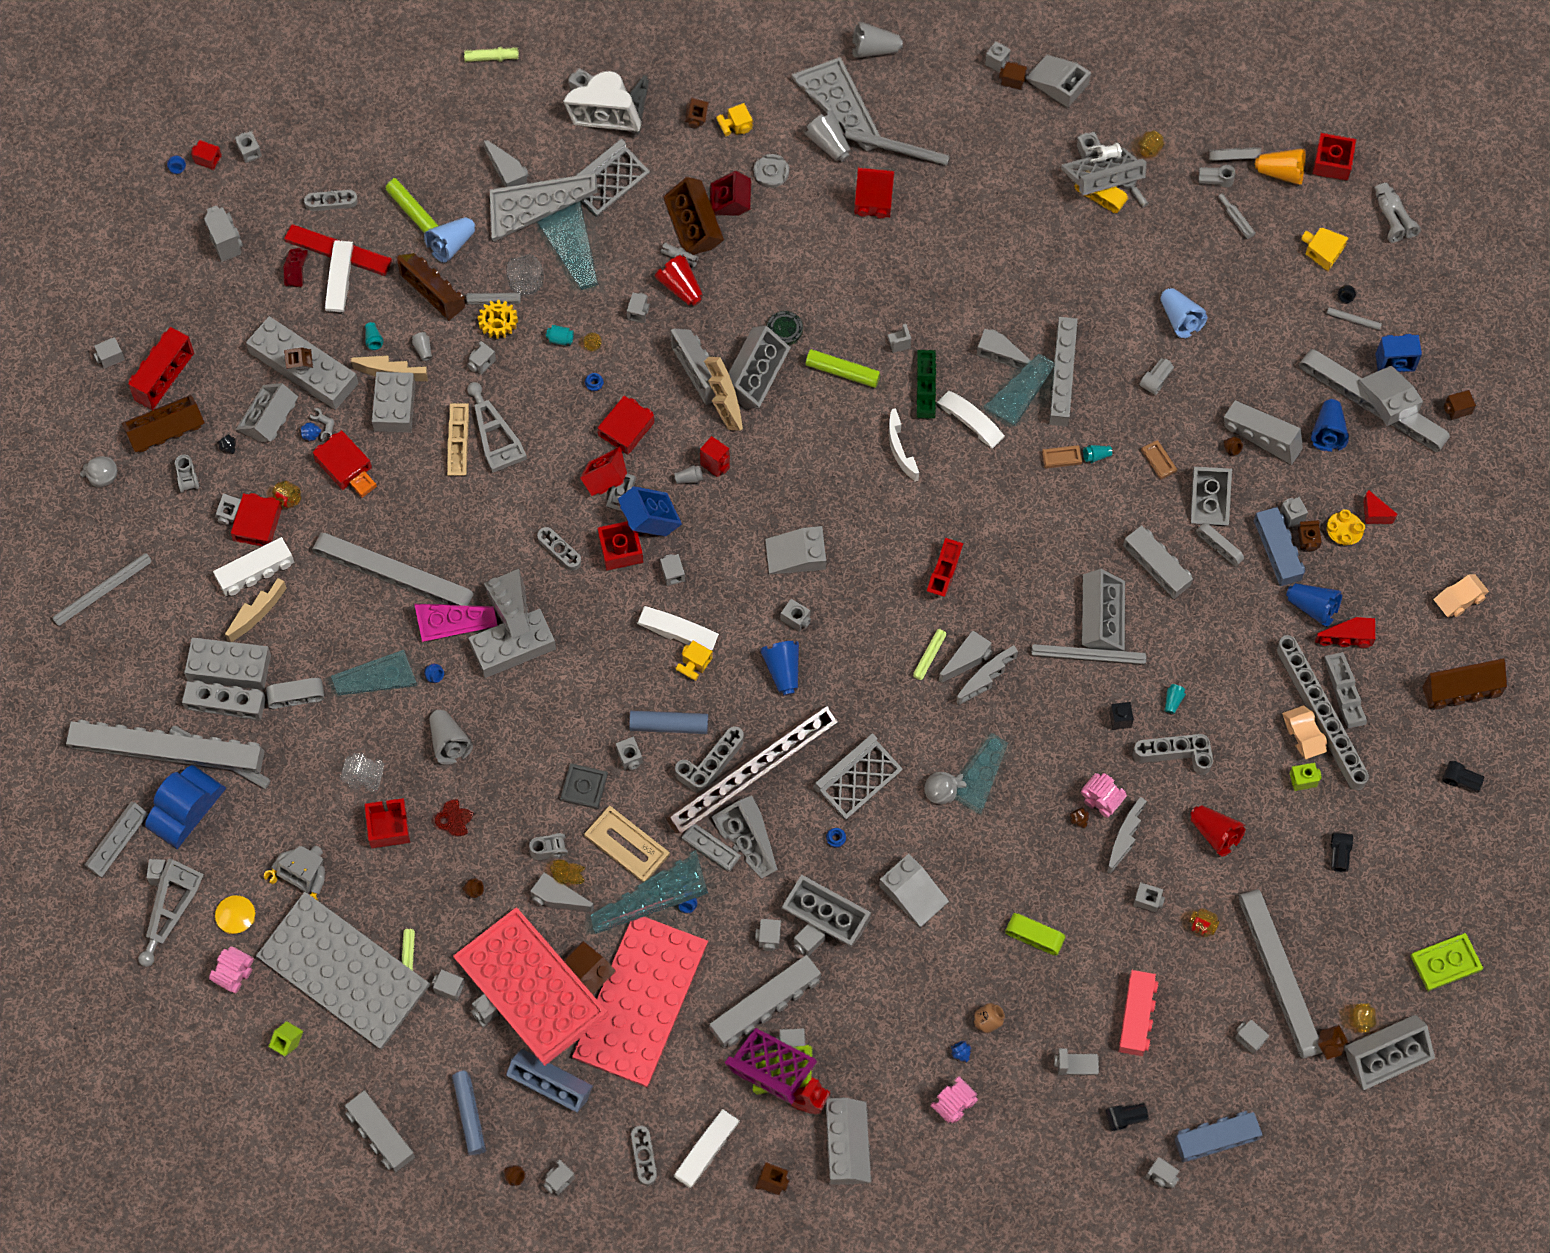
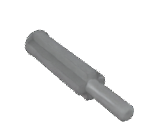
(1237, 217)

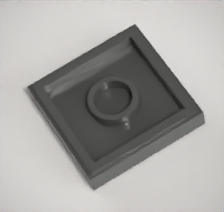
(584, 786)

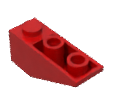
(1355, 631)

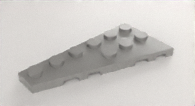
(835, 91)
(527, 203)

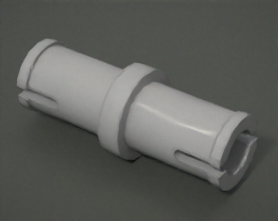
(673, 252)

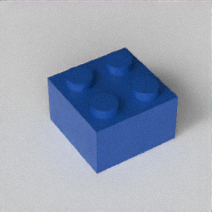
(1400, 352)

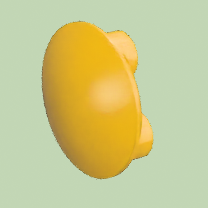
(1345, 528)
(235, 914)

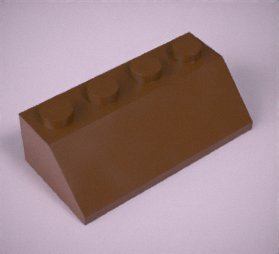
(693, 216)
(430, 285)
(163, 423)
(1465, 684)
(589, 966)

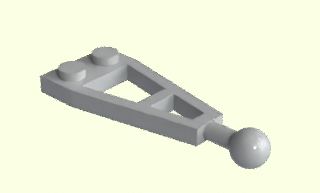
(503, 456)
(184, 877)

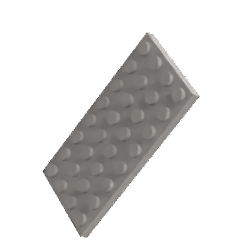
(343, 970)

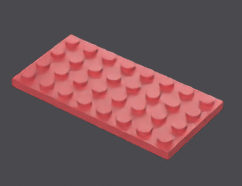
(531, 986)
(641, 1000)

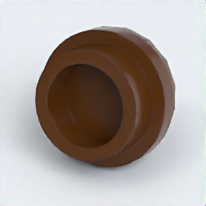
(1233, 445)
(1079, 817)
(473, 888)
(514, 1175)

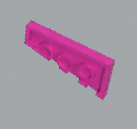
(448, 620)

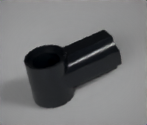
(1459, 776)
(1341, 851)
(1122, 1116)

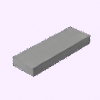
(711, 847)

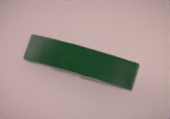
(926, 383)

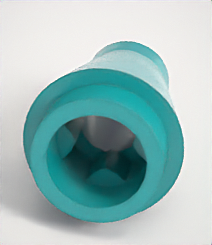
(373, 337)
(1096, 452)
(1174, 697)

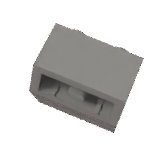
(1060, 79)

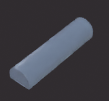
(669, 722)
(469, 1113)

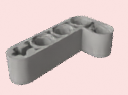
(1172, 753)
(713, 758)

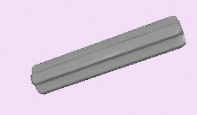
(485, 298)

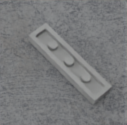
(116, 839)

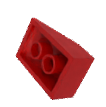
(874, 192)

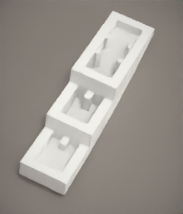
(339, 276)
(676, 627)
(706, 1148)

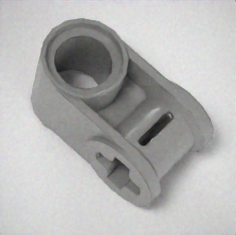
(186, 476)
(549, 846)

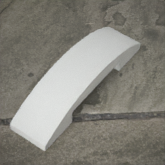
(972, 417)
(907, 464)

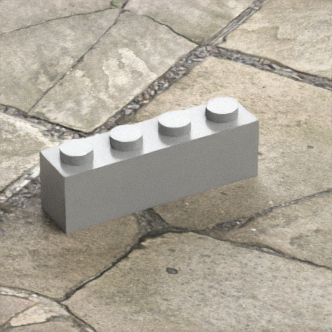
(1158, 561)
(379, 1131)

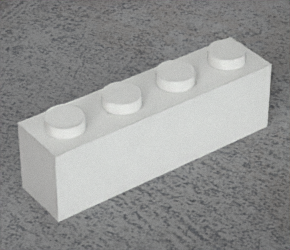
(253, 567)

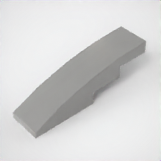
(983, 678)
(1345, 690)
(1124, 840)

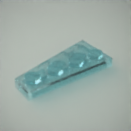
(1021, 390)
(381, 674)
(981, 774)

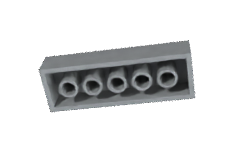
(326, 380)

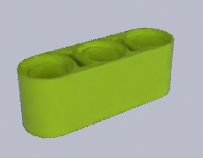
(1035, 934)

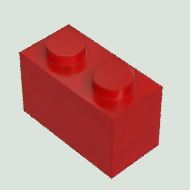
(715, 457)

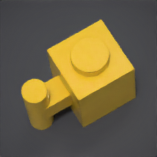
(738, 119)
(696, 658)

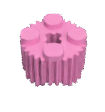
(1103, 794)
(231, 969)
(954, 1101)

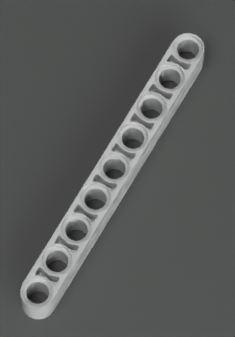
(1348, 385)
(391, 571)
(1322, 721)
(1280, 973)

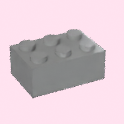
(393, 402)

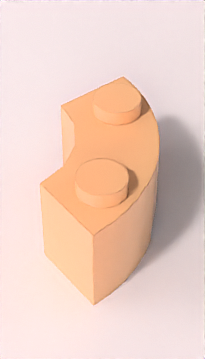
(1461, 595)
(1303, 726)

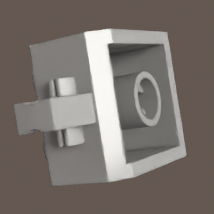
(223, 233)

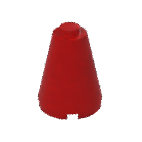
(680, 280)
(1217, 829)

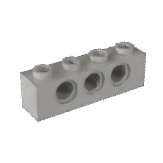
(251, 710)

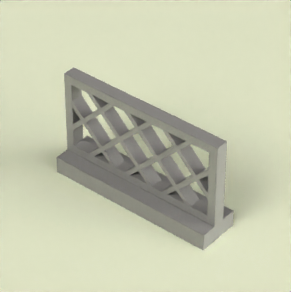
(608, 159)
(1108, 177)
(846, 764)

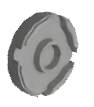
(775, 174)

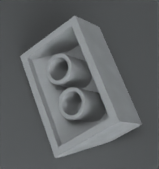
(267, 412)

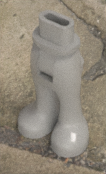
(1391, 204)

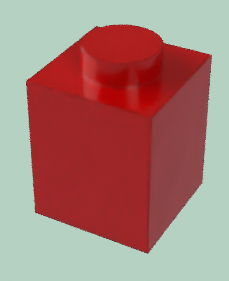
(206, 154)

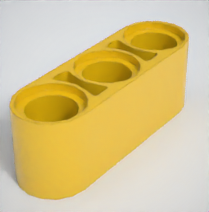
(1110, 198)

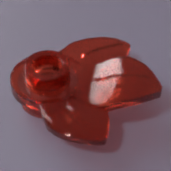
(456, 817)

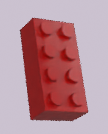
(161, 368)

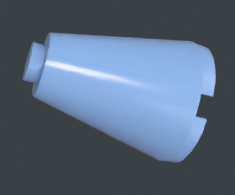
(449, 238)
(1183, 313)

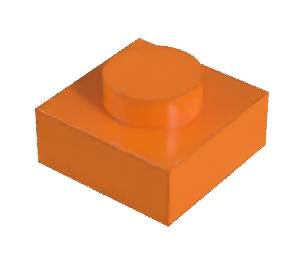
(363, 484)

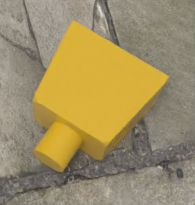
(1324, 246)

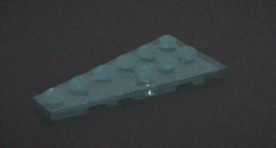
(570, 240)
(654, 895)

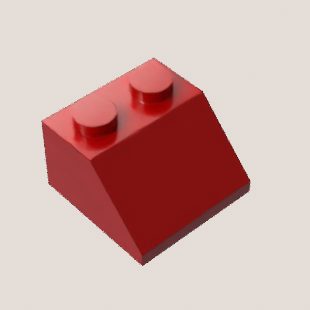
(604, 472)

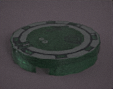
(786, 326)

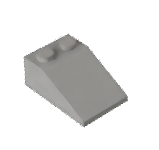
(1391, 395)
(1211, 495)
(796, 551)
(913, 890)

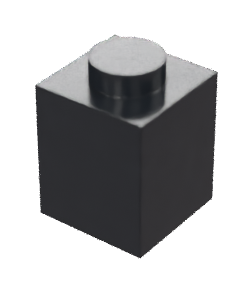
(1121, 715)

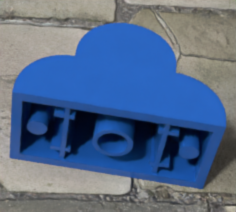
(182, 804)

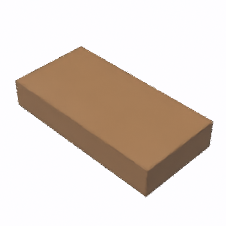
(1061, 456)
(1159, 459)

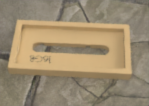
(614, 820)

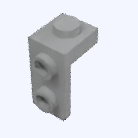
(1076, 1063)

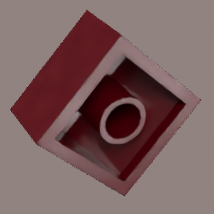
(731, 194)

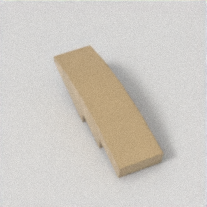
(375, 364)
(725, 398)
(458, 439)
(251, 615)

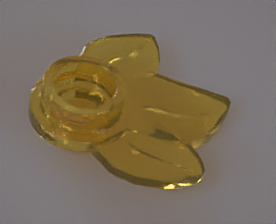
(567, 872)

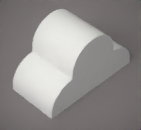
(603, 104)

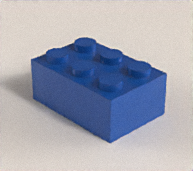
(649, 511)

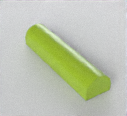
(410, 205)
(843, 368)

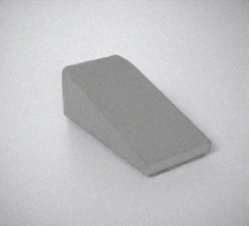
(617, 492)

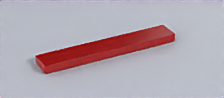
(324, 245)

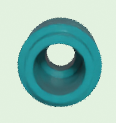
(560, 335)

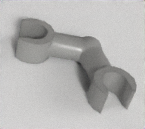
(326, 420)

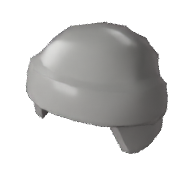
(100, 471)
(942, 787)

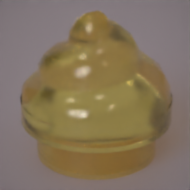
(592, 341)

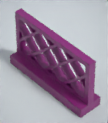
(766, 1081)

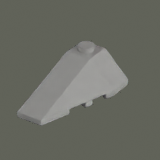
(746, 829)

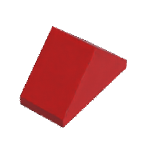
(1377, 511)

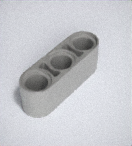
(295, 692)

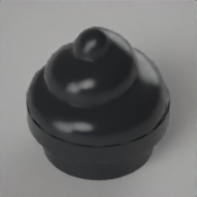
(1346, 294)
(227, 444)

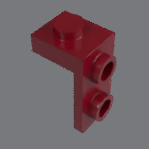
(294, 267)

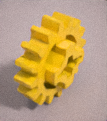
(497, 320)

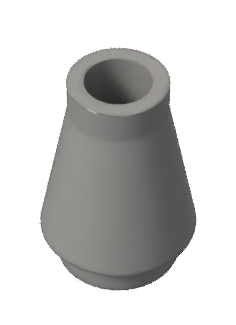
(422, 345)
(689, 475)

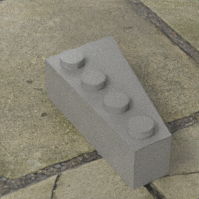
(1265, 431)
(509, 601)

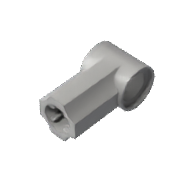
(1216, 176)
(1155, 379)

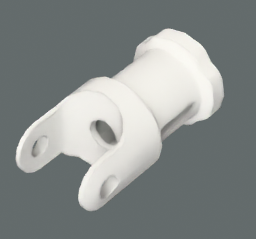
(1106, 152)

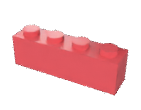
(1137, 1013)

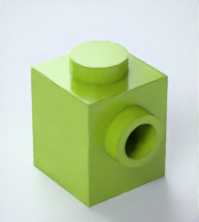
(1305, 776)
(286, 1038)

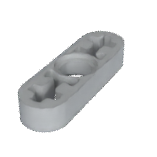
(1234, 153)
(344, 194)
(559, 541)
(1218, 542)
(635, 1141)

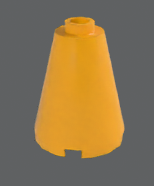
(1283, 165)

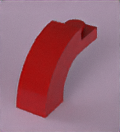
(945, 568)
(811, 1098)

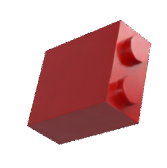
(626, 424)
(341, 459)
(256, 520)

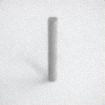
(1353, 318)

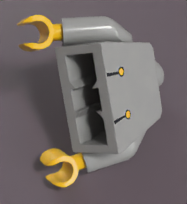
(300, 868)

